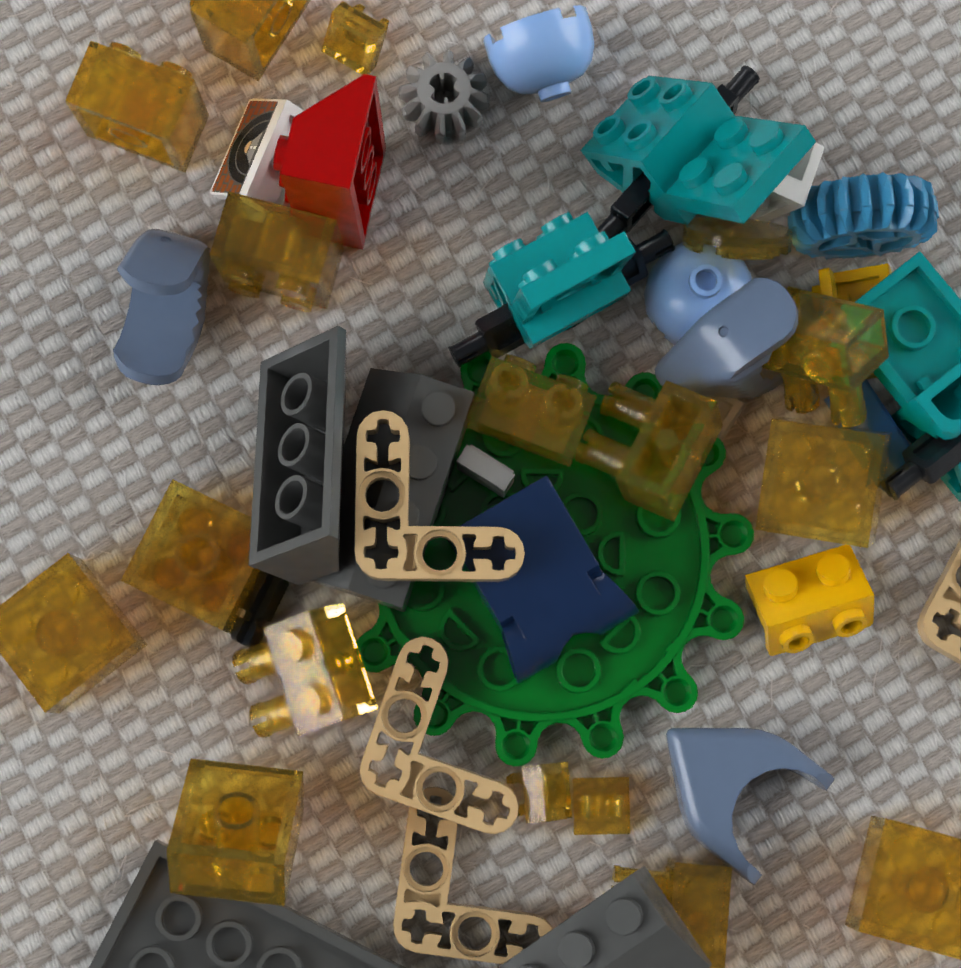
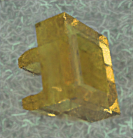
(354, 38)
(545, 792)
(600, 805)

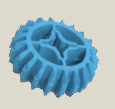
(865, 216)

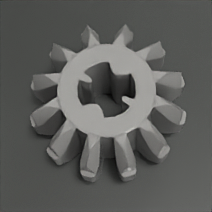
(444, 77)

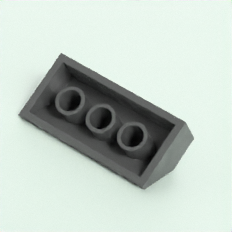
(436, 427)
(300, 460)
(619, 929)

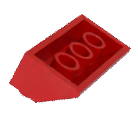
(336, 158)

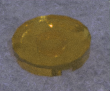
(736, 240)

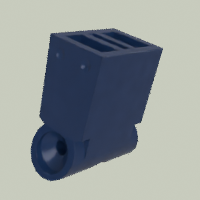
(557, 587)

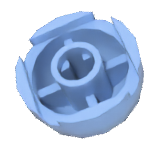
(542, 53)
(688, 285)

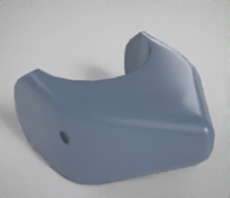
(164, 307)
(732, 342)
(713, 769)

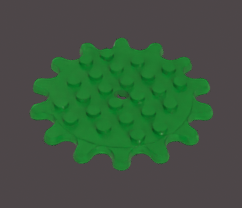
(649, 557)

